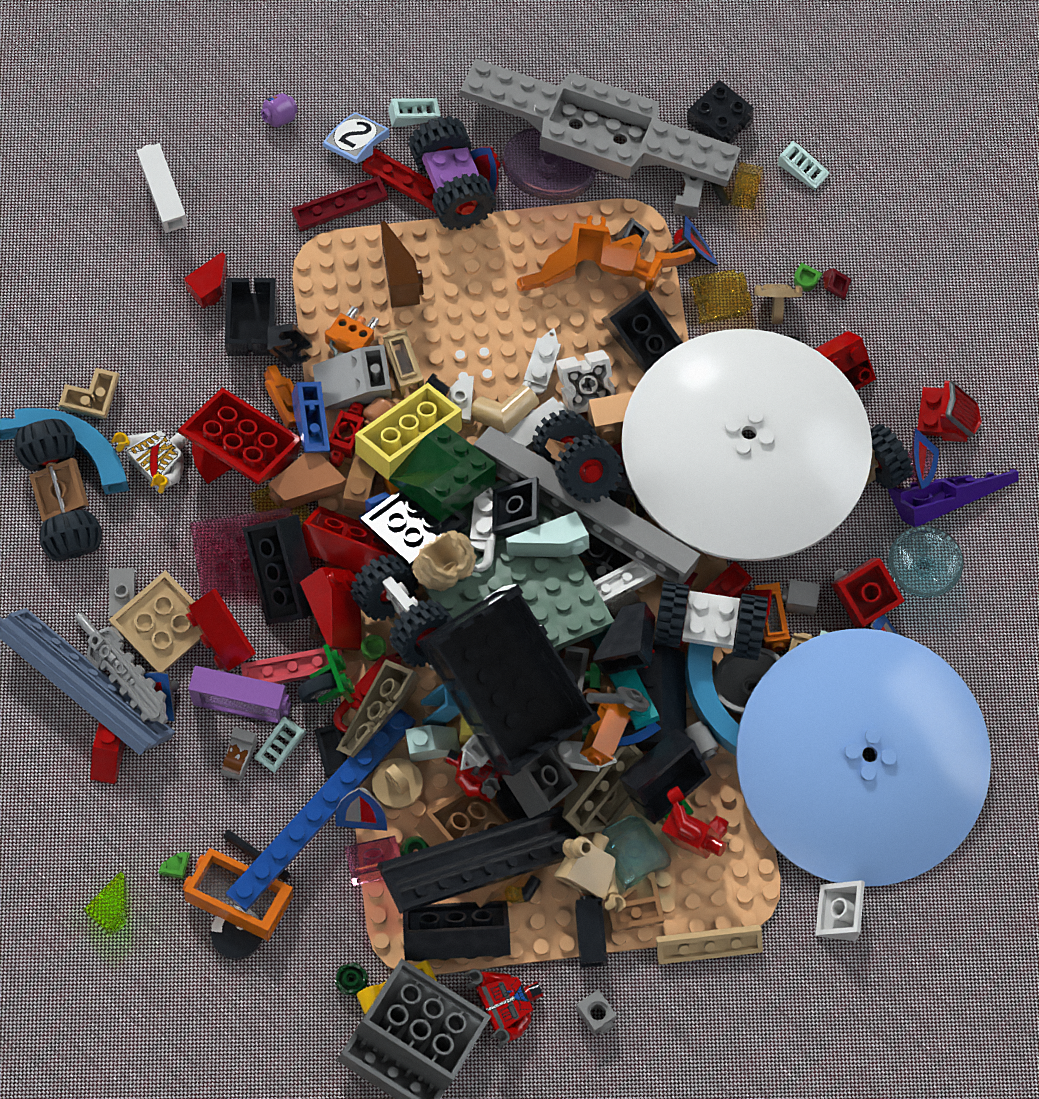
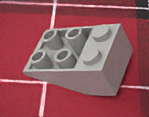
(354, 377)

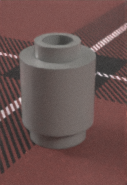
(704, 740)

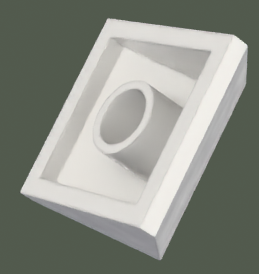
(840, 910)

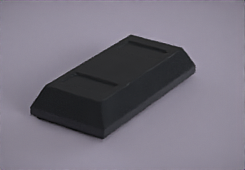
(328, 741)

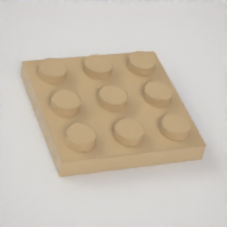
(158, 623)

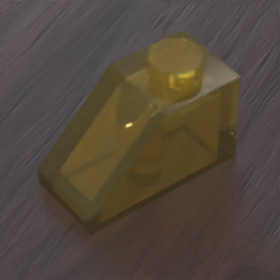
(746, 185)

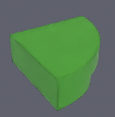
(175, 866)

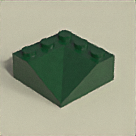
(444, 473)

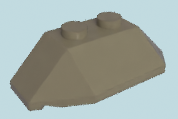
(600, 795)

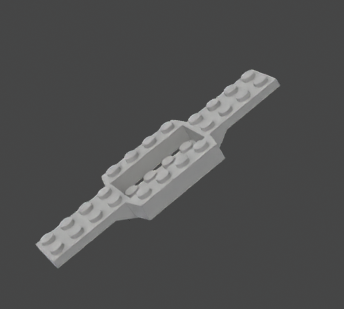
(593, 143)

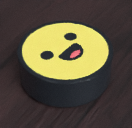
(636, 507)

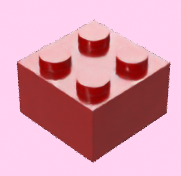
(867, 592)

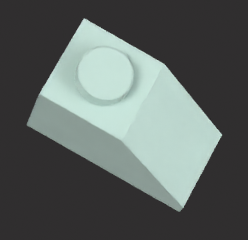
(431, 742)

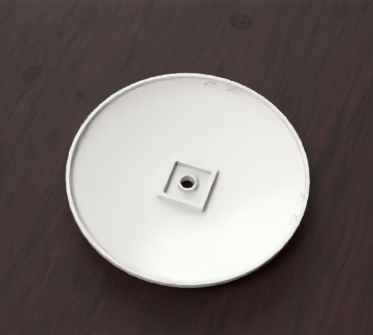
(739, 493)

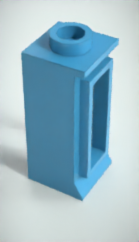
(447, 710)

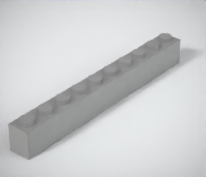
(602, 519)

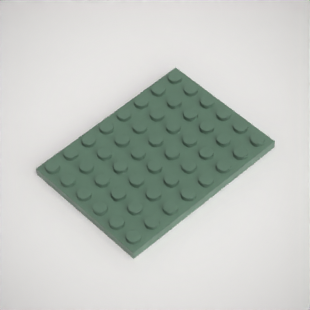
(553, 587)

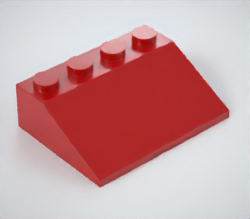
(242, 437)

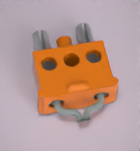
(350, 334)

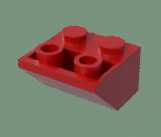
(850, 357)

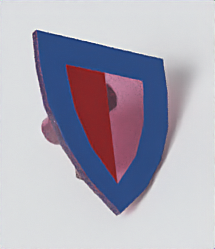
(923, 458)

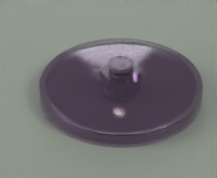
(542, 172)

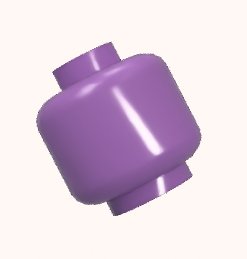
(279, 110)

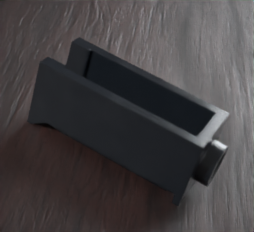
(590, 932)

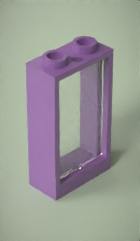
(239, 695)

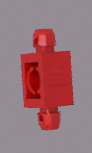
(350, 419)

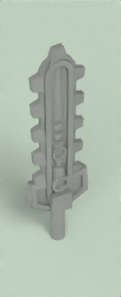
(106, 653)

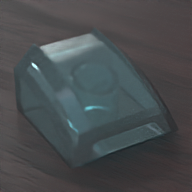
(635, 850)

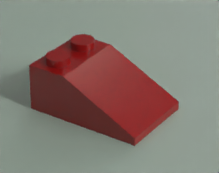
(334, 608)

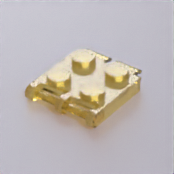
(721, 295)

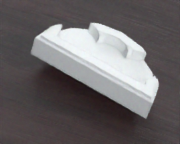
(461, 395)

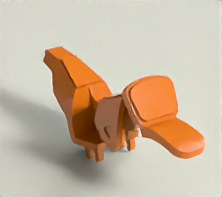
(595, 244)

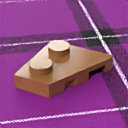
(641, 908)

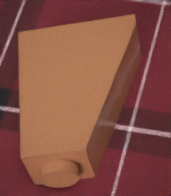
(306, 481)

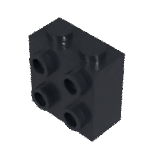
(720, 113)

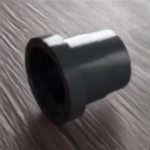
(438, 384)

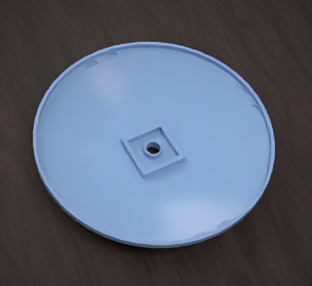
(807, 769)

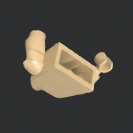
(591, 870)

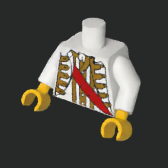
(154, 456)

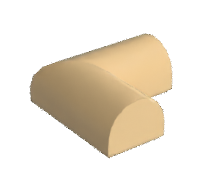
(94, 401)
(507, 414)

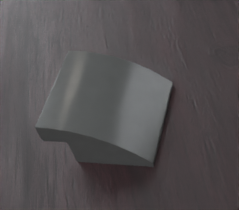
(413, 1036)

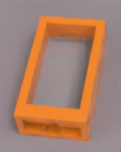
(215, 877)

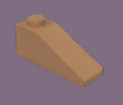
(359, 485)

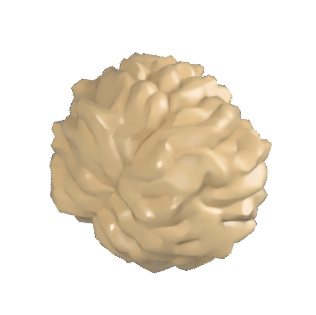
(444, 561)

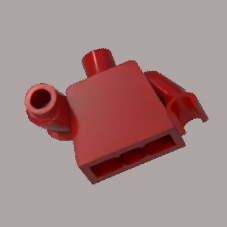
(692, 833)

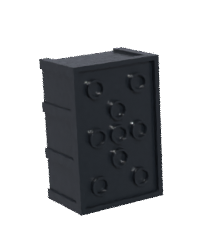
(507, 680)

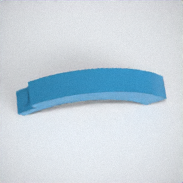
(88, 441)
(704, 696)

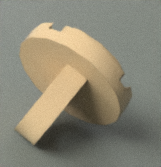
(778, 292)
(397, 783)

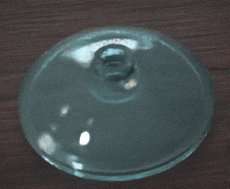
(929, 548)

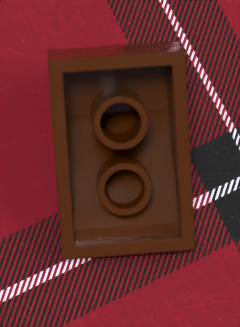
(403, 278)

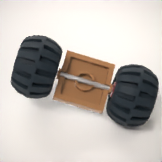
(58, 489)

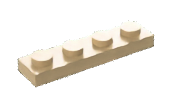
(709, 944)

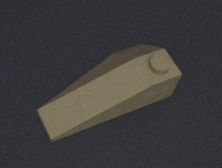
(383, 700)

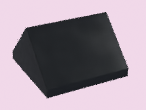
(515, 508)

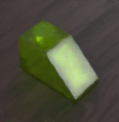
(109, 907)

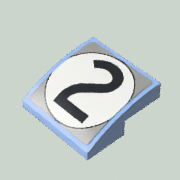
(355, 137)

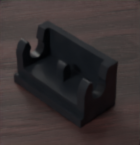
(286, 342)

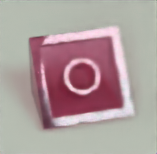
(365, 856)

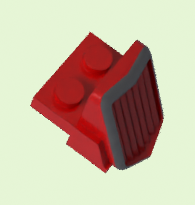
(948, 413)

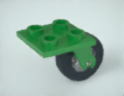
(328, 681)

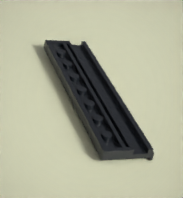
(476, 860)

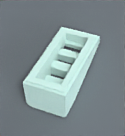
(414, 117)
(798, 172)
(287, 750)

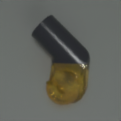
(522, 894)

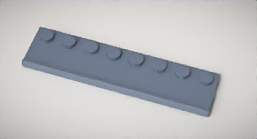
(80, 680)

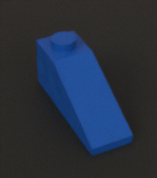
(310, 416)

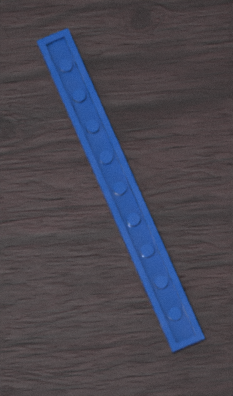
(317, 813)

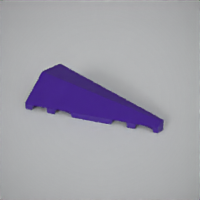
(945, 495)

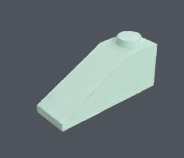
(552, 539)

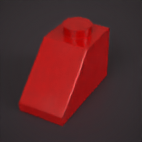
(208, 281)
(106, 756)

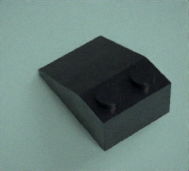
(642, 330)

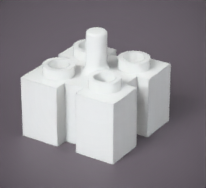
(585, 380)

